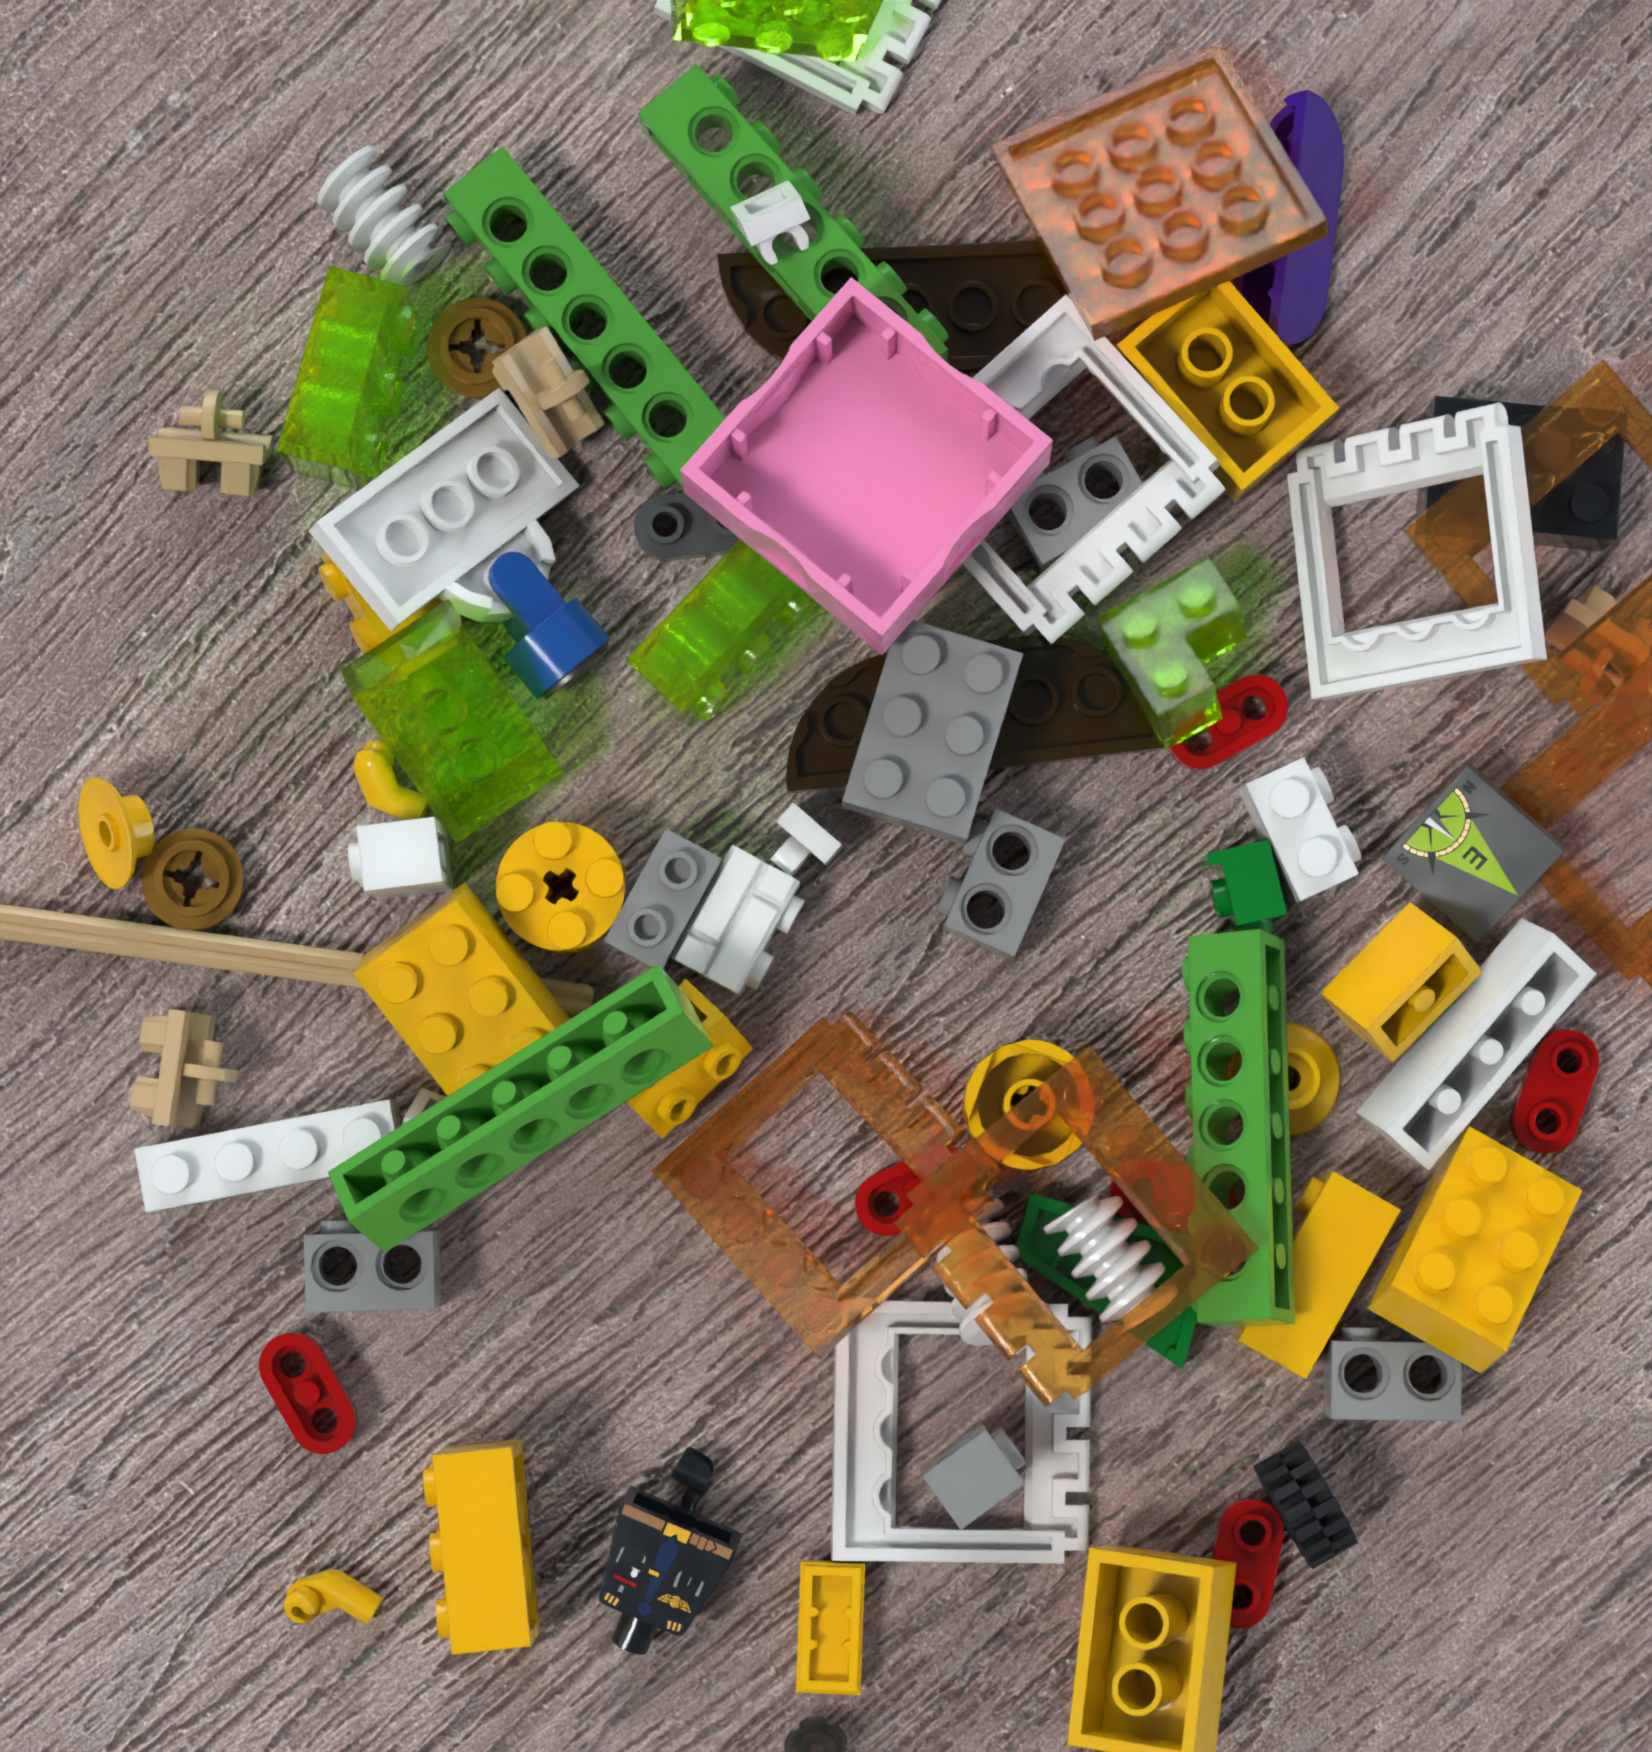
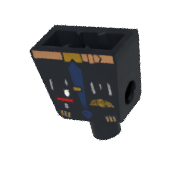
(661, 1567)

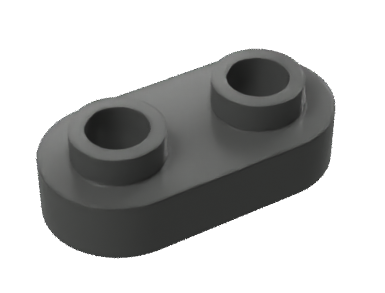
(695, 536)

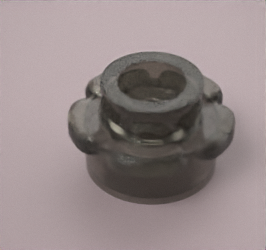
(816, 1730)

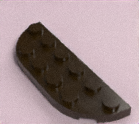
(975, 291)
(1061, 709)

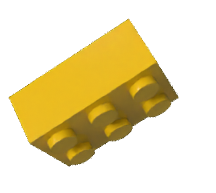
(1230, 383)
(458, 990)
(1475, 1250)
(482, 1547)
(1151, 1651)

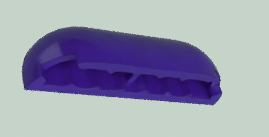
(1295, 288)

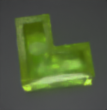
(1165, 640)

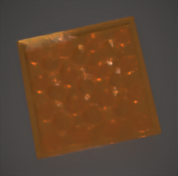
(1159, 191)

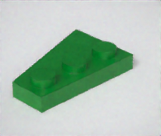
(1041, 1254)

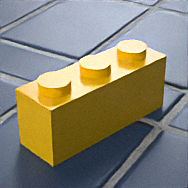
(1331, 1253)

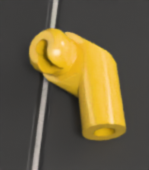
(380, 786)
(329, 1591)

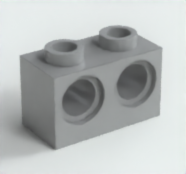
(1068, 490)
(1015, 889)
(663, 900)
(373, 1284)
(1391, 1392)
(974, 1473)

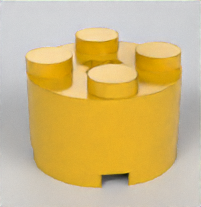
(557, 851)
(1009, 1072)

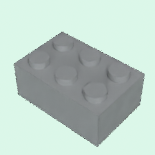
(932, 731)

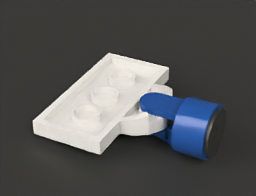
(465, 529)

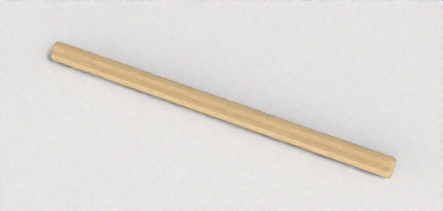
(213, 950)

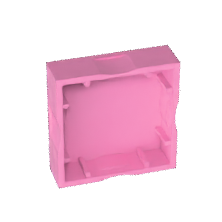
(866, 466)

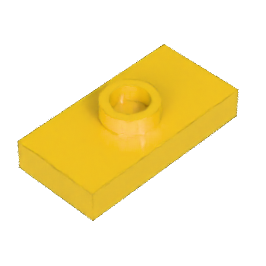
(830, 1627)

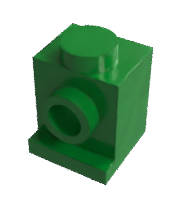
(1246, 886)

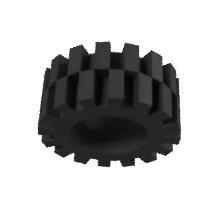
(1305, 1504)

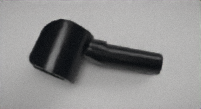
(693, 1472)

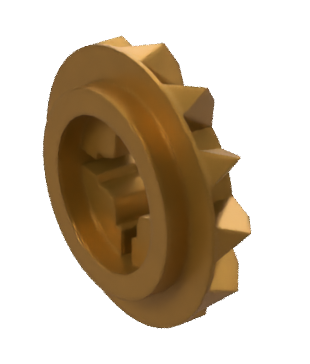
(456, 329)
(178, 853)

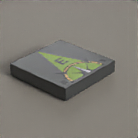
(1473, 852)

